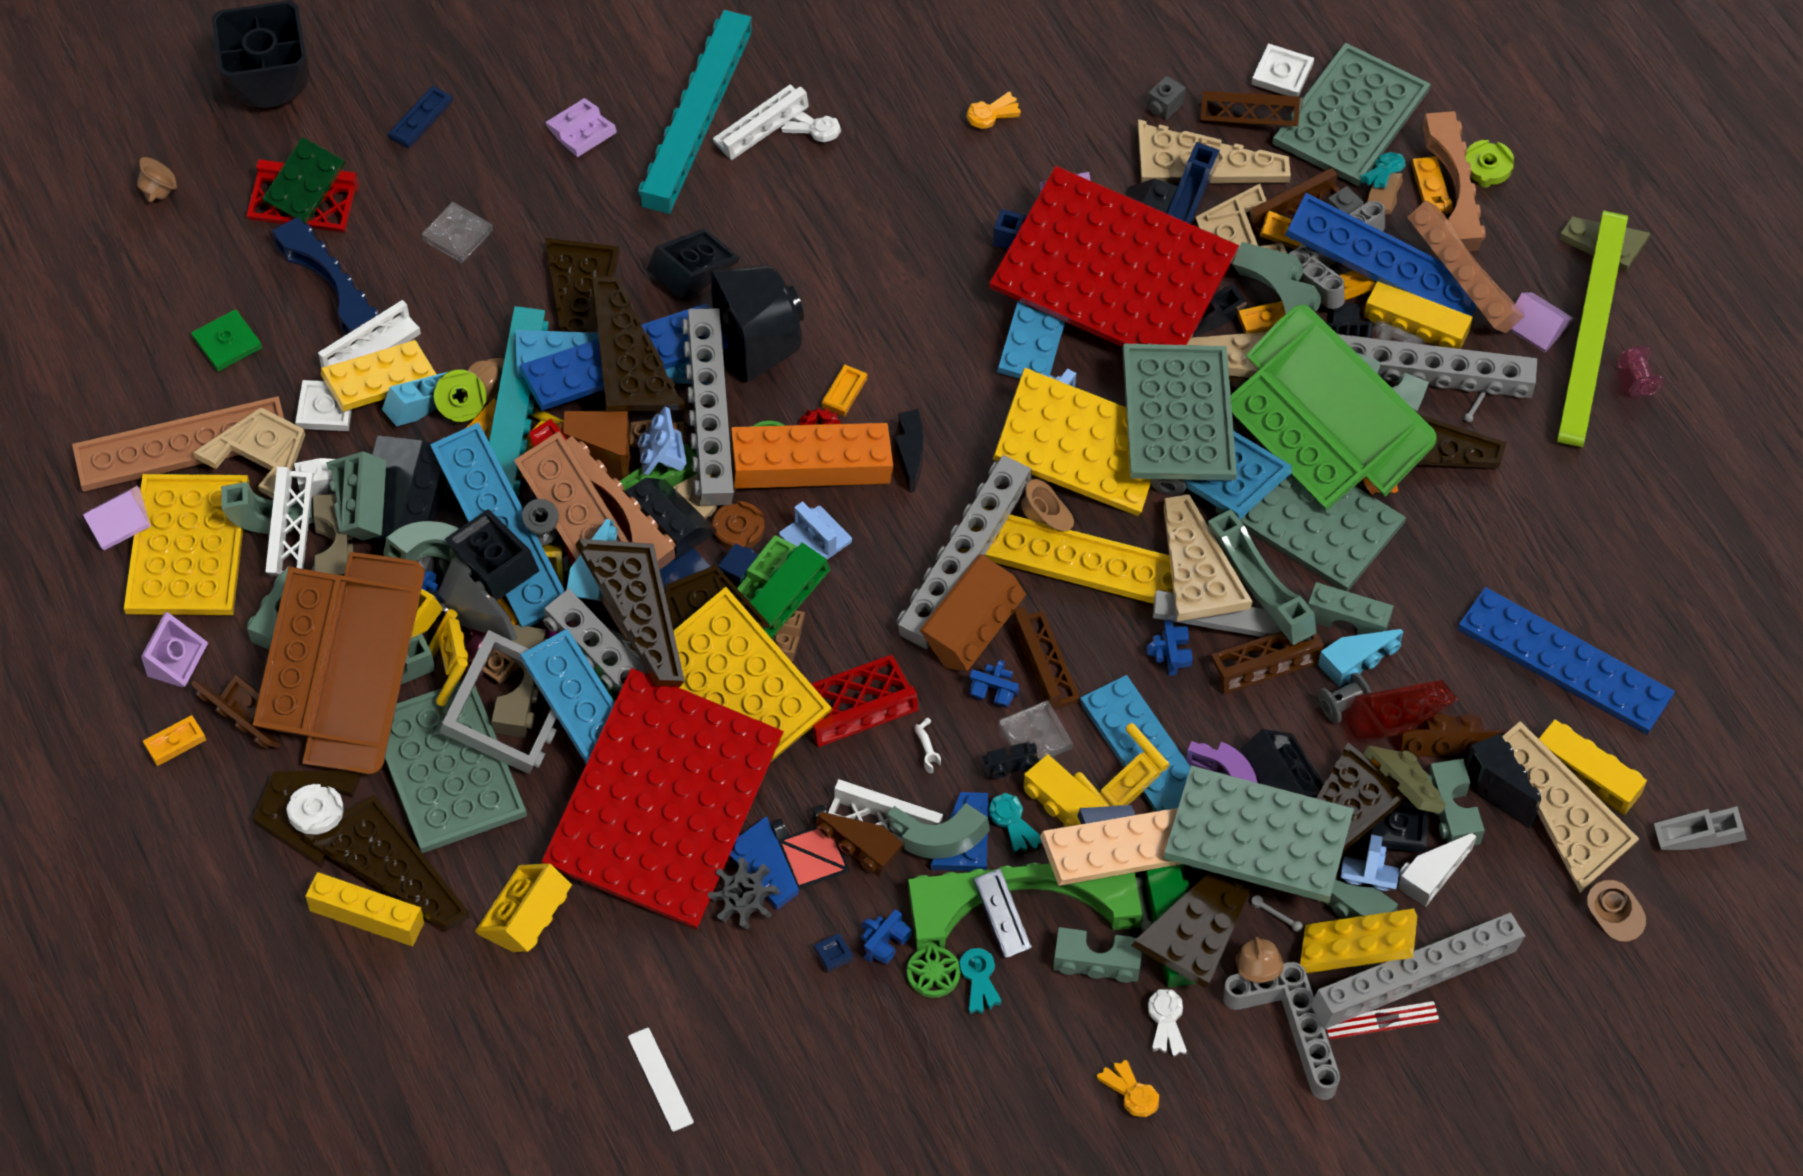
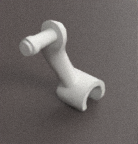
(931, 756)

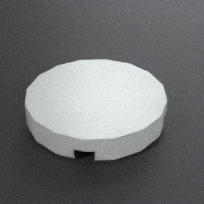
(315, 809)

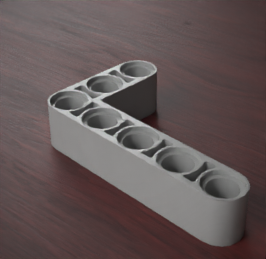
(1316, 264)
(1298, 1019)

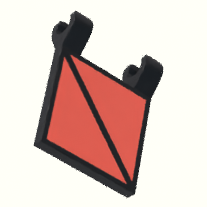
(810, 854)

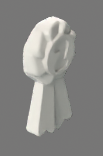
(821, 129)
(1165, 1008)

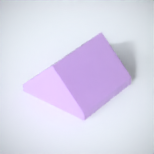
(1541, 323)
(118, 518)
(172, 652)

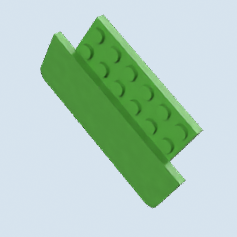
(1327, 411)

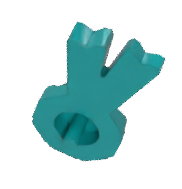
(1384, 166)
(1007, 812)
(977, 967)

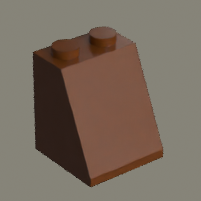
(605, 436)

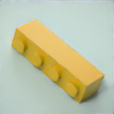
(1418, 316)
(1596, 769)
(1058, 791)
(365, 909)

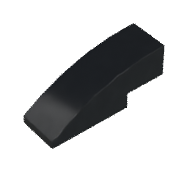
(1221, 309)
(910, 446)

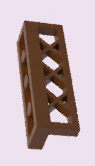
(1251, 99)
(1290, 200)
(1040, 662)
(1269, 665)

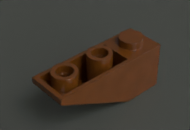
(866, 841)

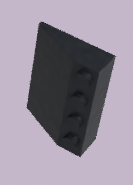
(411, 483)

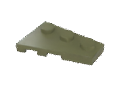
(1584, 233)
(1412, 778)

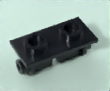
(999, 764)

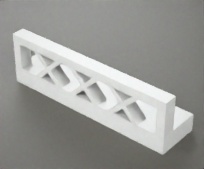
(761, 121)
(387, 335)
(280, 516)
(878, 804)

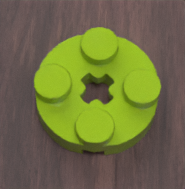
(1489, 174)
(472, 402)

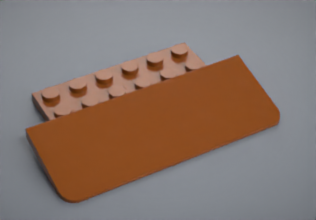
(341, 659)

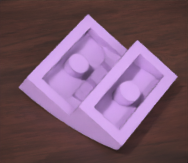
(581, 127)

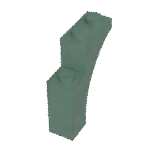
(1279, 272)

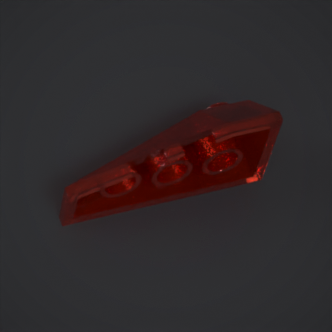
(1397, 709)

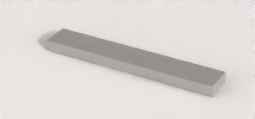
(1250, 622)

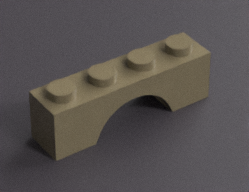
(335, 558)
(513, 711)

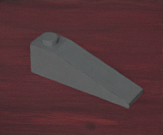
(472, 602)

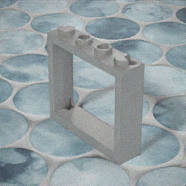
(479, 741)

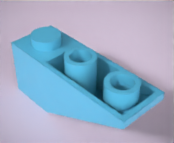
(412, 400)
(580, 578)
(1358, 653)

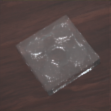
(457, 232)
(1037, 725)

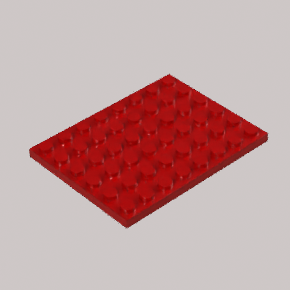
(1113, 264)
(663, 798)

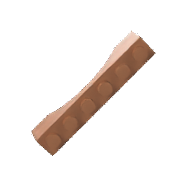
(1444, 140)
(1449, 248)
(642, 528)

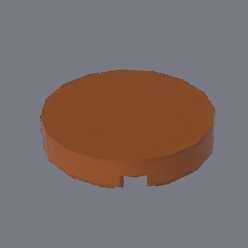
(738, 524)

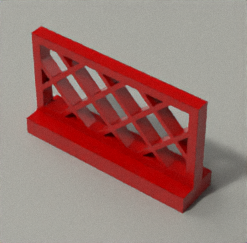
(344, 182)
(863, 714)

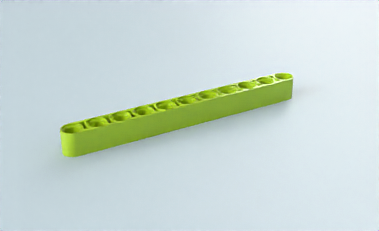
(1592, 329)

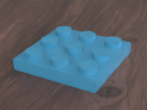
(1256, 477)

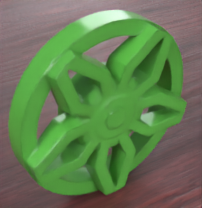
(933, 971)

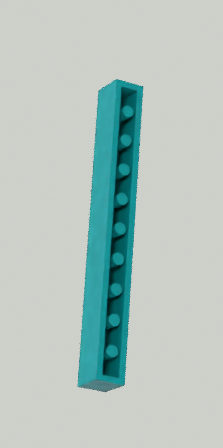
(695, 112)
(514, 400)

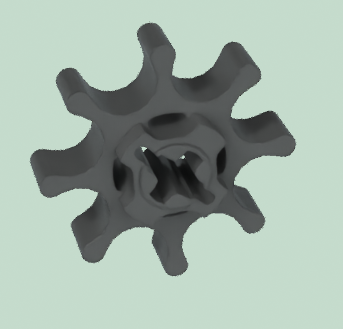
(736, 886)

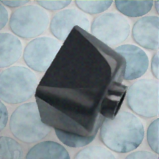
(261, 53)
(757, 316)

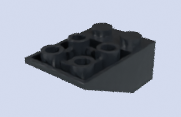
(1502, 780)

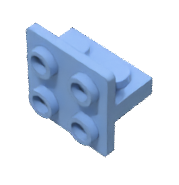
(661, 444)
(816, 530)
(1372, 870)

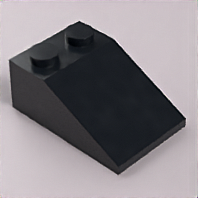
(687, 262)
(493, 554)

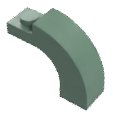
(253, 512)
(420, 541)
(940, 840)

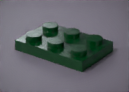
(304, 180)

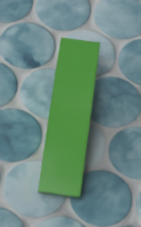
(660, 471)
(767, 561)

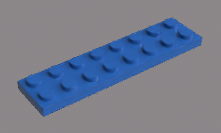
(1376, 254)
(578, 369)
(1566, 660)

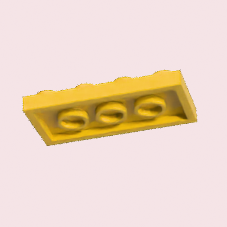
(371, 375)
(1359, 941)

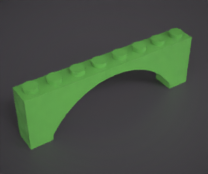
(944, 900)

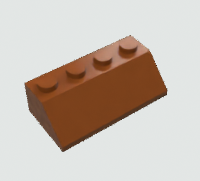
(972, 613)

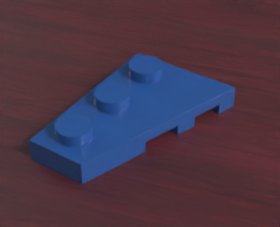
(761, 847)
(977, 856)

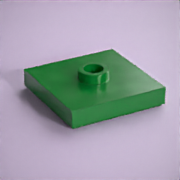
(226, 340)

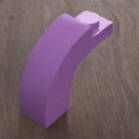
(1224, 760)

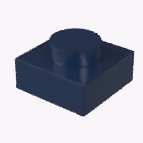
(833, 952)

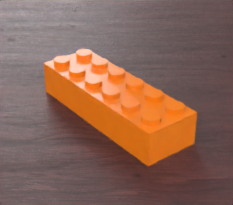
(810, 455)

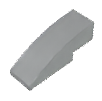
(1701, 830)

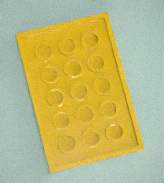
(1072, 441)
(189, 552)
(742, 668)

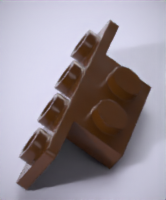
(240, 703)
(1447, 736)

